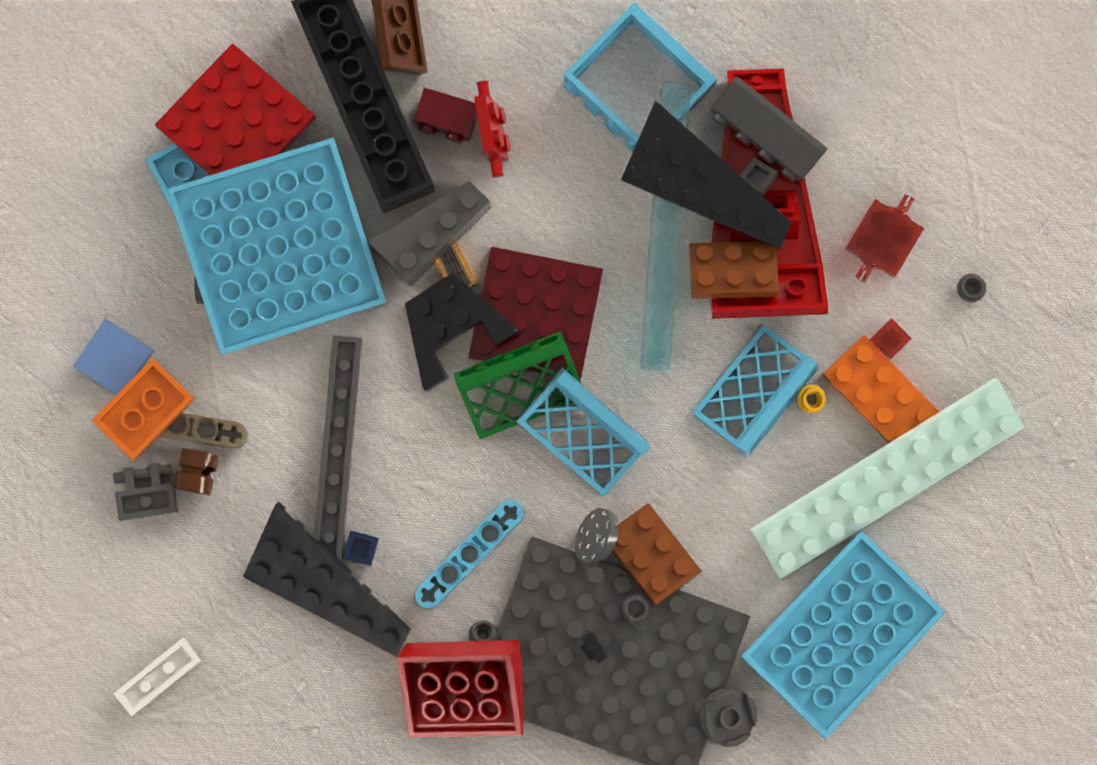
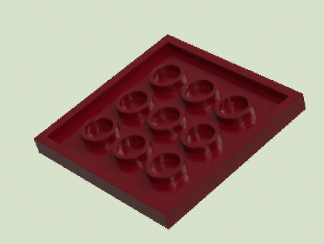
(540, 300)

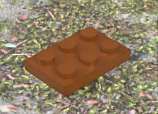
(733, 270)
(653, 555)

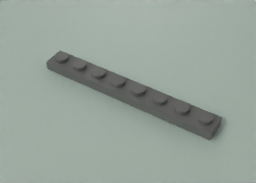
(338, 443)

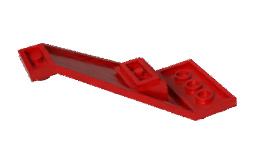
(799, 258)

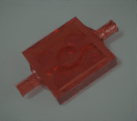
(884, 238)

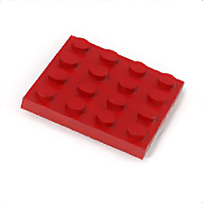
(234, 115)

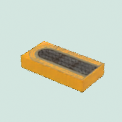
(454, 262)

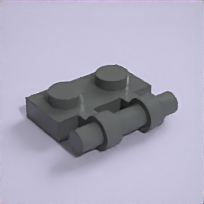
(145, 501)

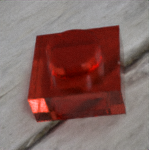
(891, 338)

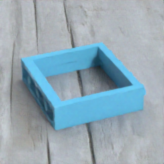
(660, 38)

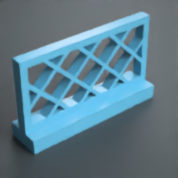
(778, 400)
(601, 414)

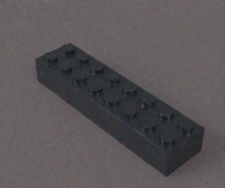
(365, 101)

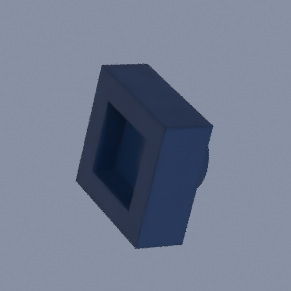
(360, 548)

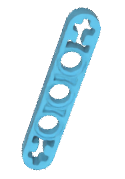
(455, 559)

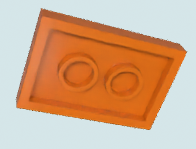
(143, 409)

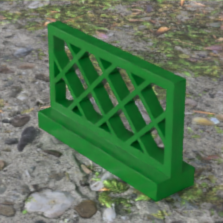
(506, 365)

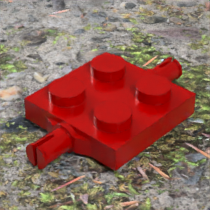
(491, 121)

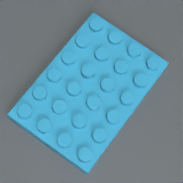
(842, 634)

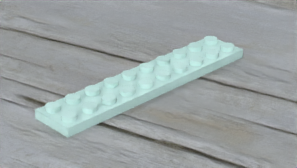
(887, 478)

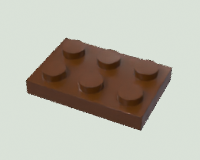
(399, 36)

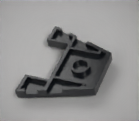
(445, 314)

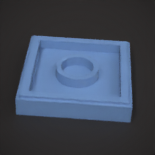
(113, 357)

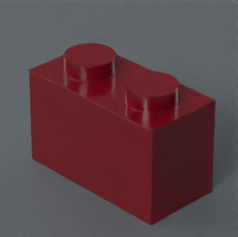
(445, 115)

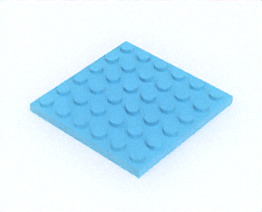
(276, 245)

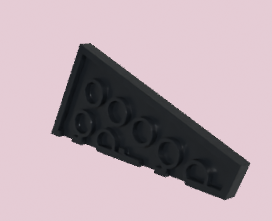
(689, 174)
(312, 577)

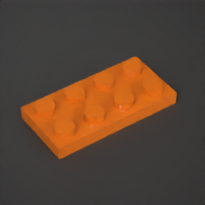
(879, 390)

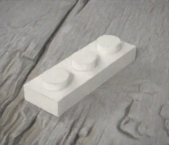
(157, 677)

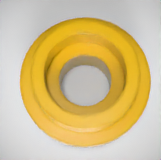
(819, 402)

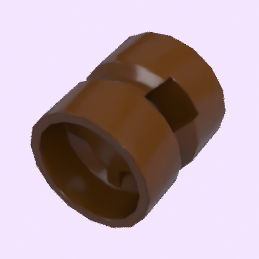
(196, 471)

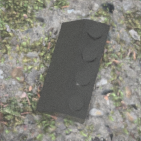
(768, 130)

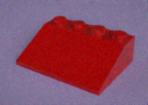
(462, 688)

